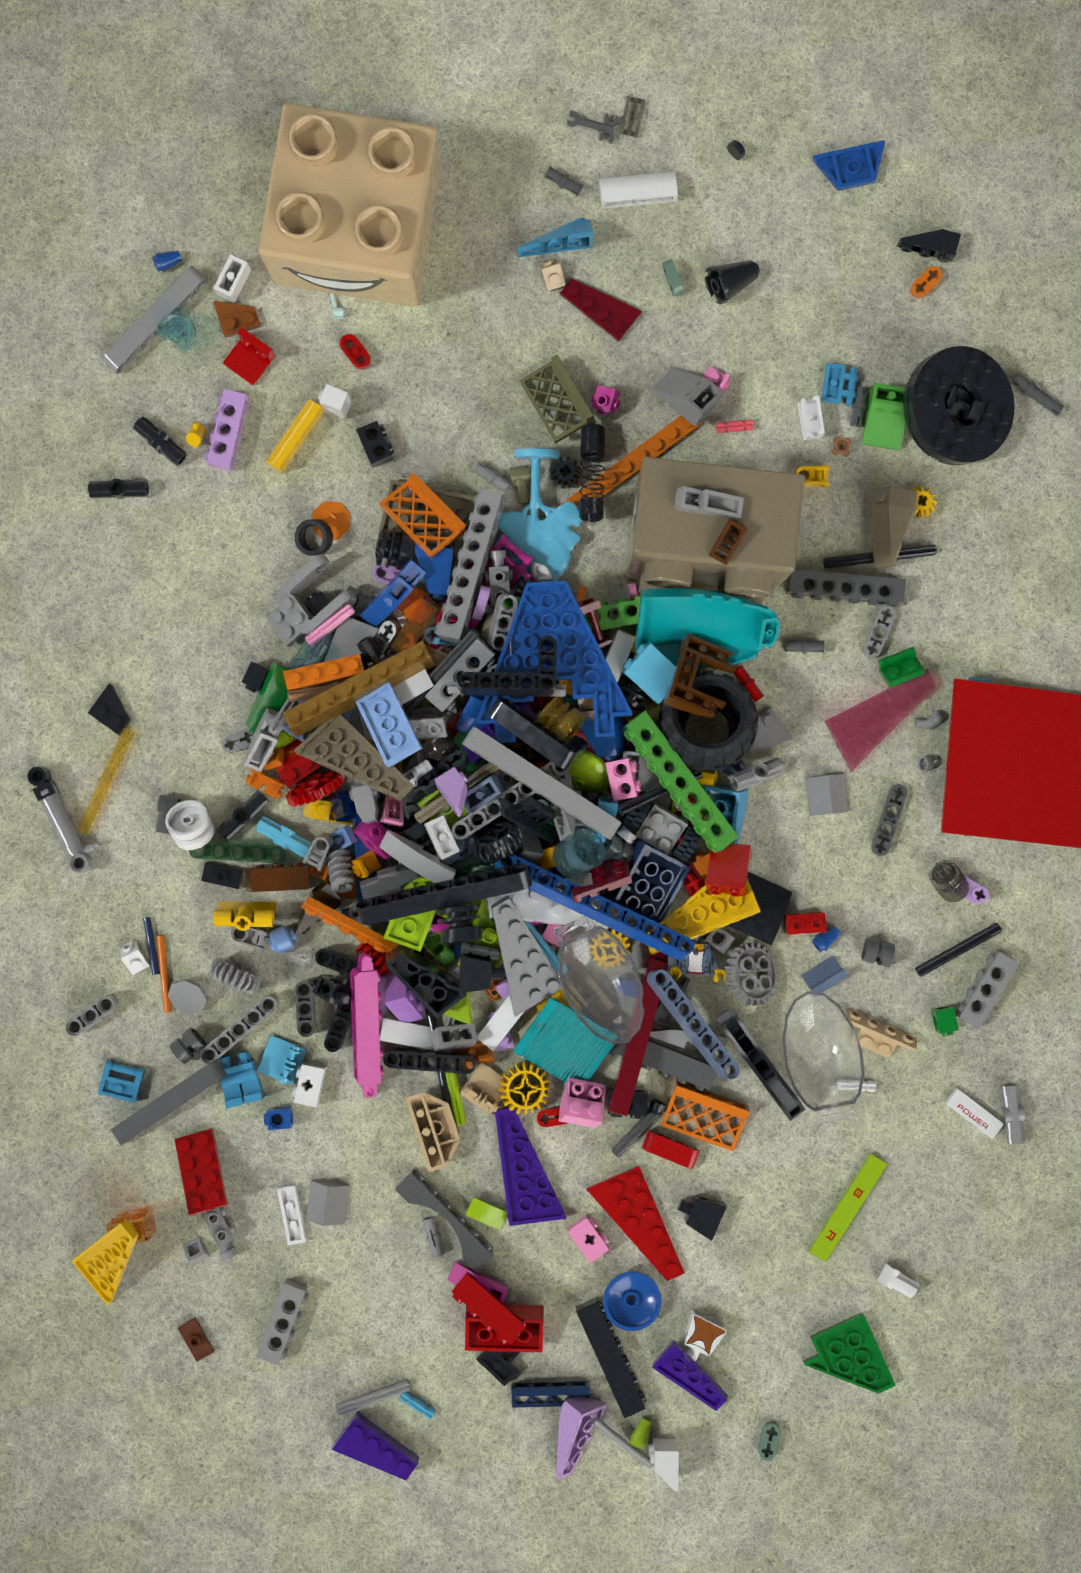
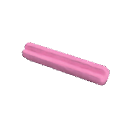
(330, 624)

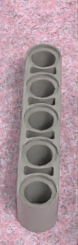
(231, 1033)

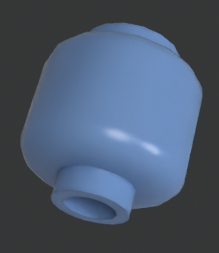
(282, 939)

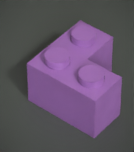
(402, 1000)

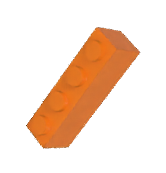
(324, 673)

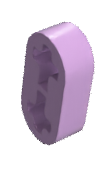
(481, 602)

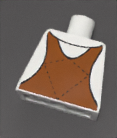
(702, 1334)

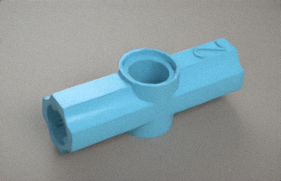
(283, 836)

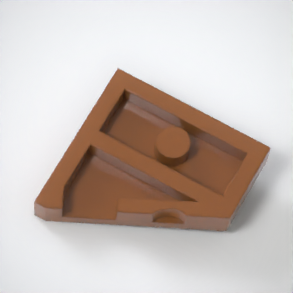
(235, 316)

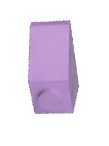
(453, 789)

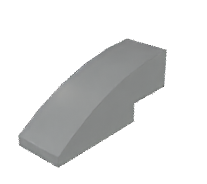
(708, 502)
(262, 742)

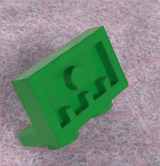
(900, 667)

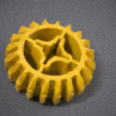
(525, 1105)

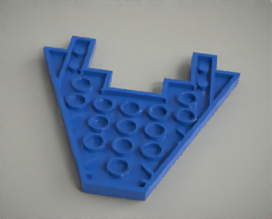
(553, 611)

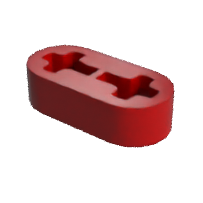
(550, 1112)

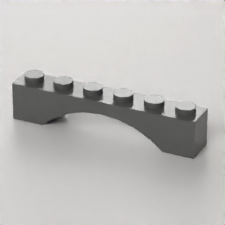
(416, 1191)

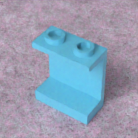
(650, 671)

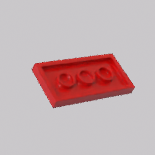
(201, 1172)

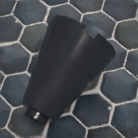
(730, 279)

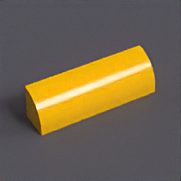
(295, 436)

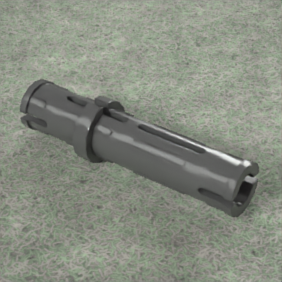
(1038, 395)

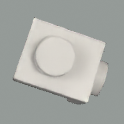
(134, 957)

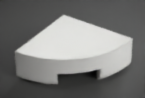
(540, 571)

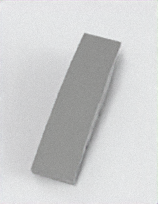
(564, 822)
(415, 858)
(678, 1037)

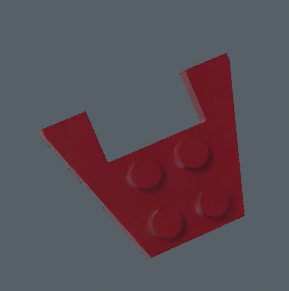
(608, 875)

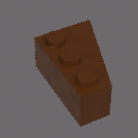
(277, 878)

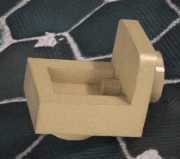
(552, 274)

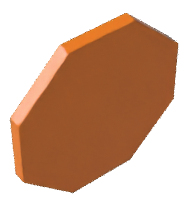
(335, 516)

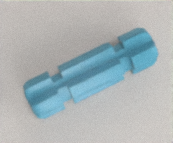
(417, 1404)

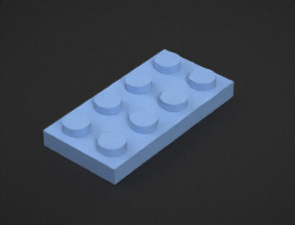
(388, 725)

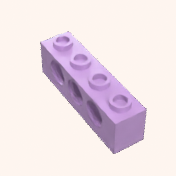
(228, 400)

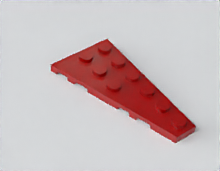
(635, 1212)

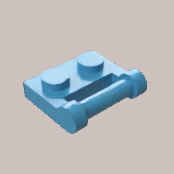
(119, 1087)

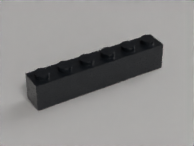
(611, 1358)

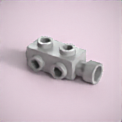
(502, 585)
(216, 1225)

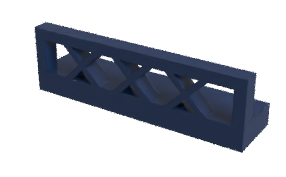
(547, 1389)

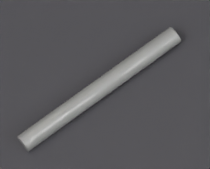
(622, 1442)

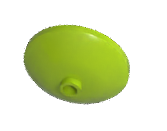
(589, 774)

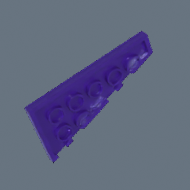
(526, 1185)

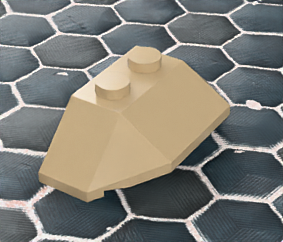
(434, 1129)

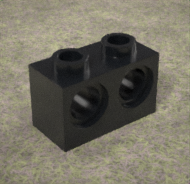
(372, 445)

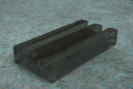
(628, 132)

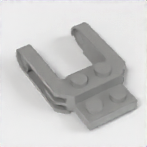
(292, 616)

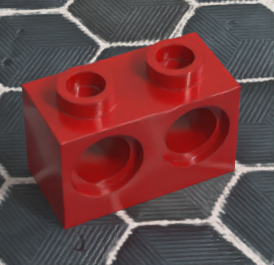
(805, 923)

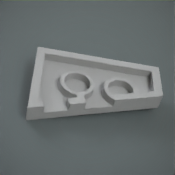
(769, 731)

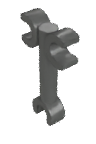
(606, 129)

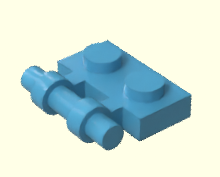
(833, 384)

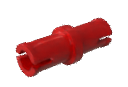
(749, 684)

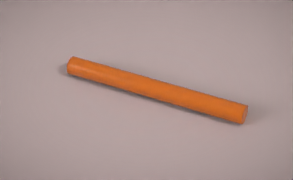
(164, 973)

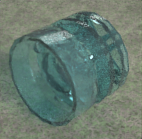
(579, 854)

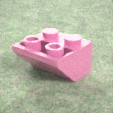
(582, 1103)

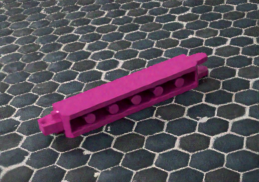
(365, 1025)

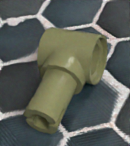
(520, 479)

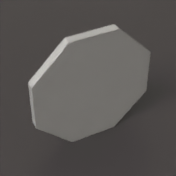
(187, 996)

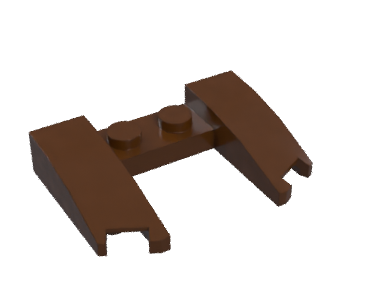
(691, 654)

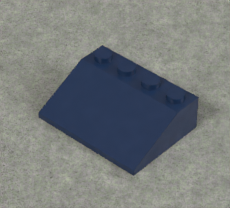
(654, 882)

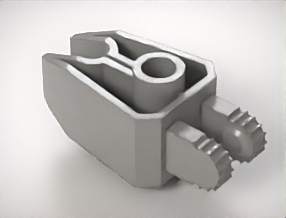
(365, 802)

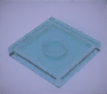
(310, 654)

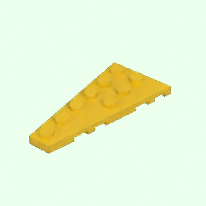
(709, 912)
(106, 1260)

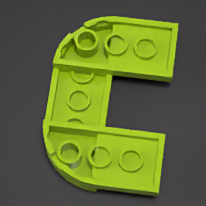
(413, 929)

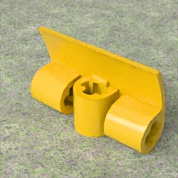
(245, 914)

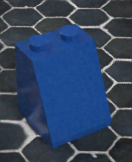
(438, 571)
(605, 746)

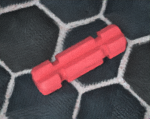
(734, 426)

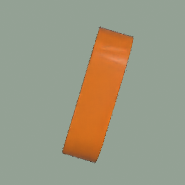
(928, 284)

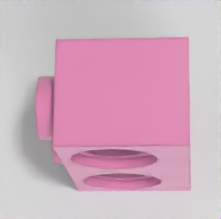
(617, 778)

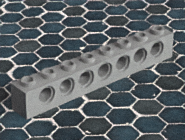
(485, 500)

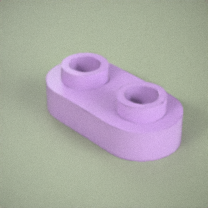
(390, 573)

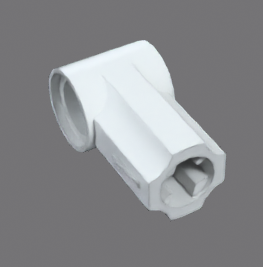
(895, 1279)

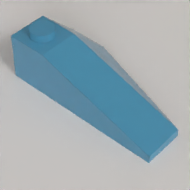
(568, 237)
(730, 804)

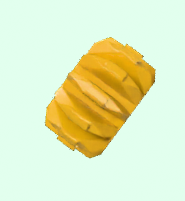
(928, 505)

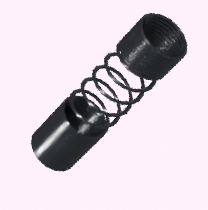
(592, 450)

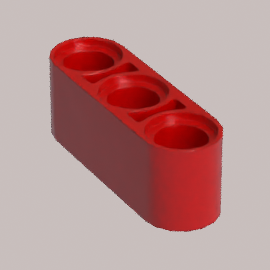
(670, 1150)

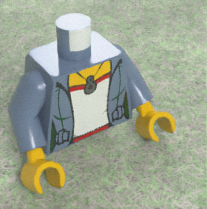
(699, 962)

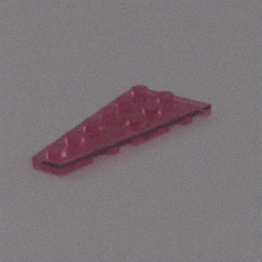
(869, 722)

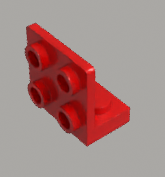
(249, 357)

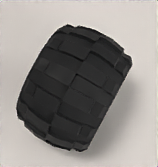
(739, 712)

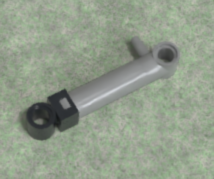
(49, 797)

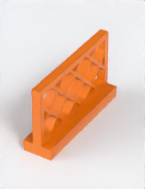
(436, 507)
(710, 1100)

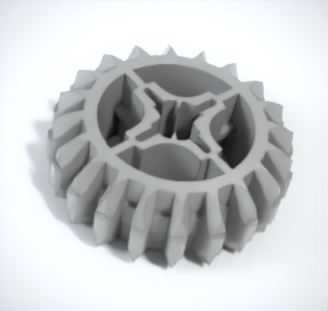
(235, 975)

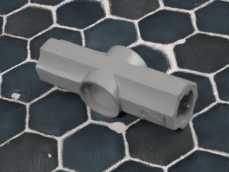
(757, 774)
(1013, 1114)

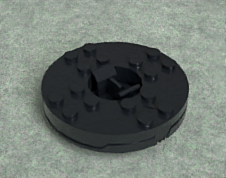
(959, 405)

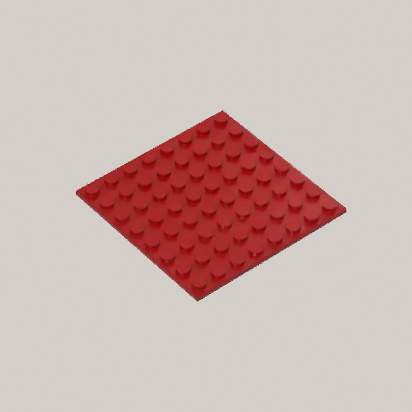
(1013, 764)

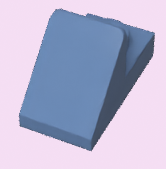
(343, 838)

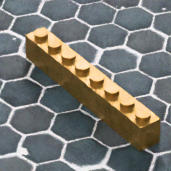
(344, 695)

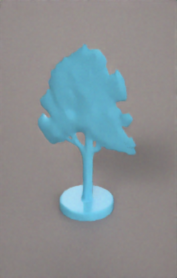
(544, 539)

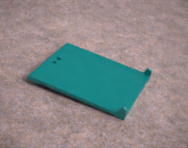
(562, 1044)

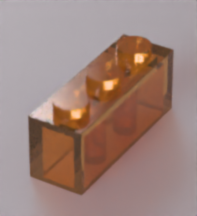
(416, 624)

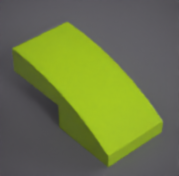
(486, 1213)

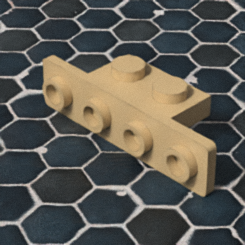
(878, 1036)

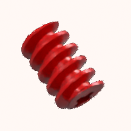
(378, 958)

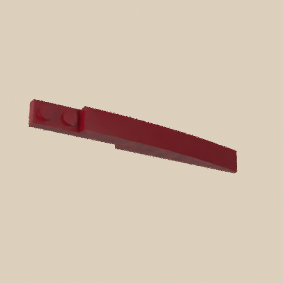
(635, 1049)

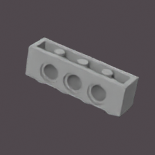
(478, 649)
(996, 986)
(268, 1349)

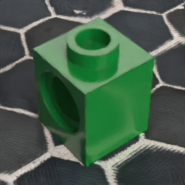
(945, 1020)

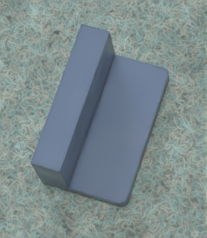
(824, 975)

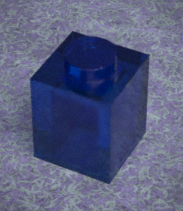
(343, 807)

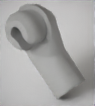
(935, 719)

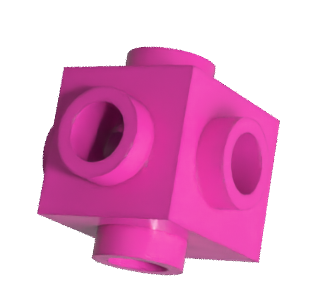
(606, 400)

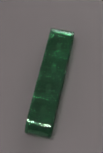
(247, 852)

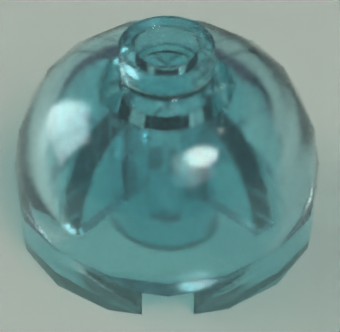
(178, 328)

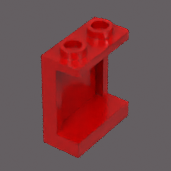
(729, 870)

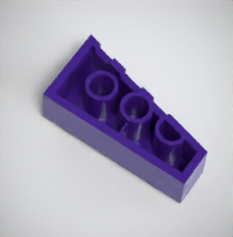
(375, 1447)

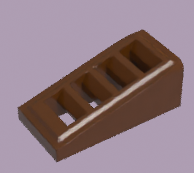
(739, 527)

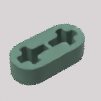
(672, 277)
(764, 1440)

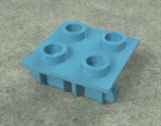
(281, 1060)

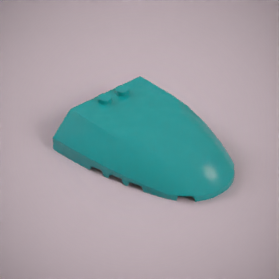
(712, 615)

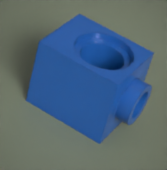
(285, 1112)

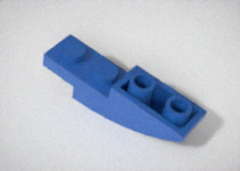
(393, 593)

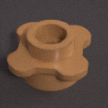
(846, 442)

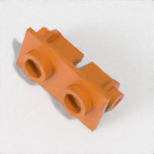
(272, 787)

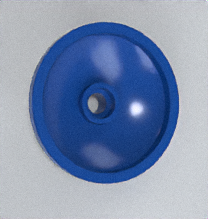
(632, 1314)

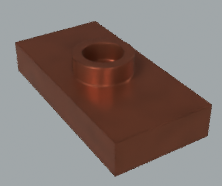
(196, 1339)

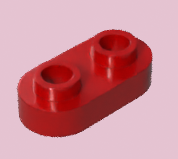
(355, 352)

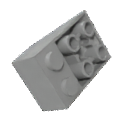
(688, 394)

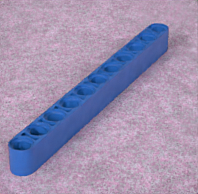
(603, 911)

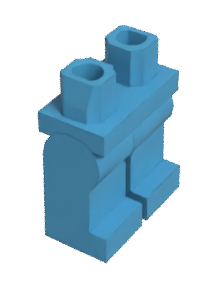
(242, 1080)

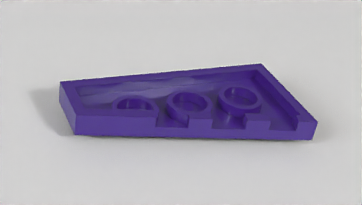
(687, 1374)

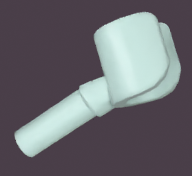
(338, 313)

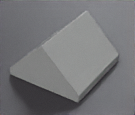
(827, 794)
(327, 1203)

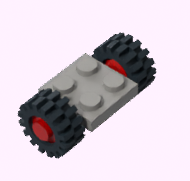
(663, 830)

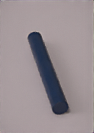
(151, 946)

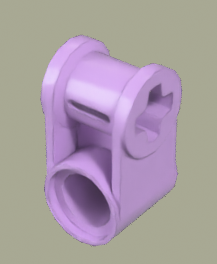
(974, 887)

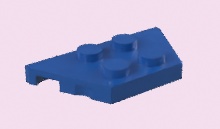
(851, 165)

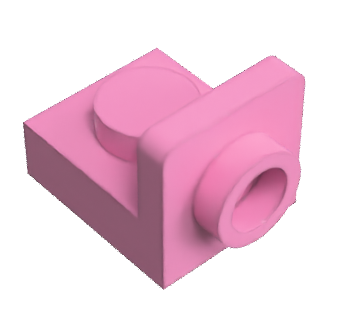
(718, 378)

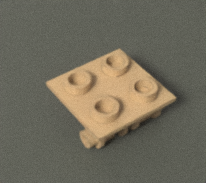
(483, 1088)

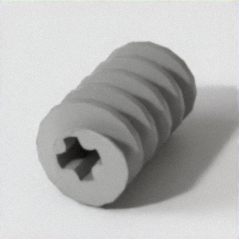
(340, 871)

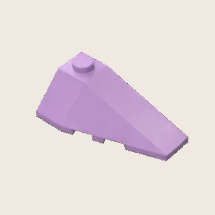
(574, 1431)

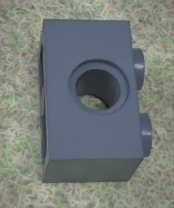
(484, 793)

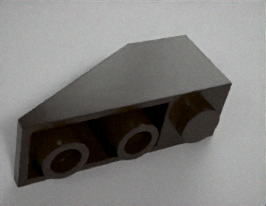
(324, 895)

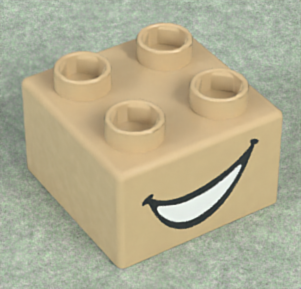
(350, 204)

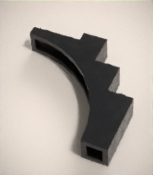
(760, 1064)

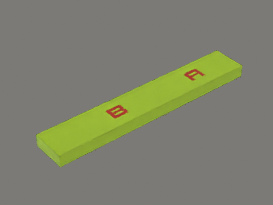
(847, 1207)

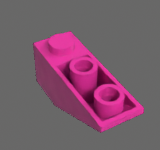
(498, 1288)

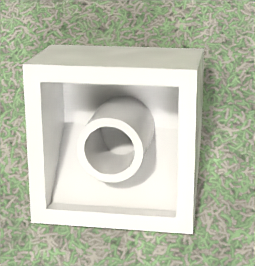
(665, 1457)

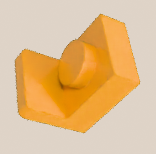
(365, 864)

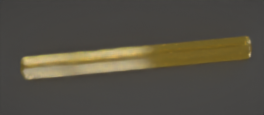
(105, 782)

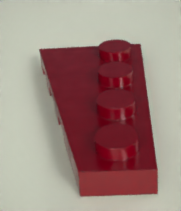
(605, 311)

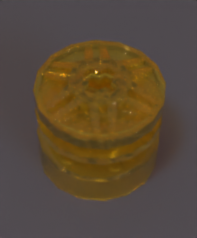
(560, 722)

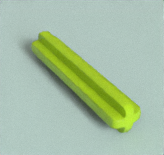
(456, 1099)

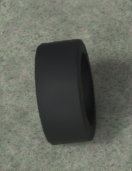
(300, 537)

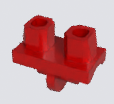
(693, 881)

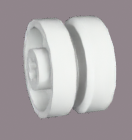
(189, 825)

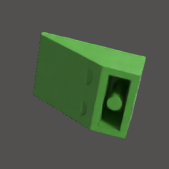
(884, 417)

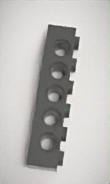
(894, 586)

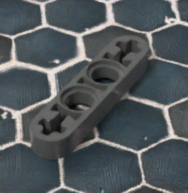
(886, 819)

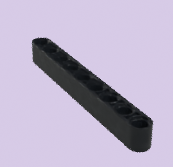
(444, 894)

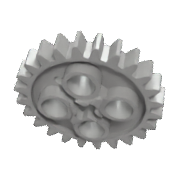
(752, 989)

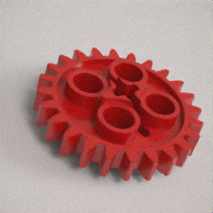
(315, 788)

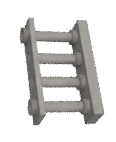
(430, 721)

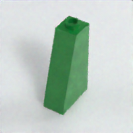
(271, 695)

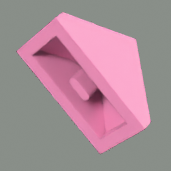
(392, 811)

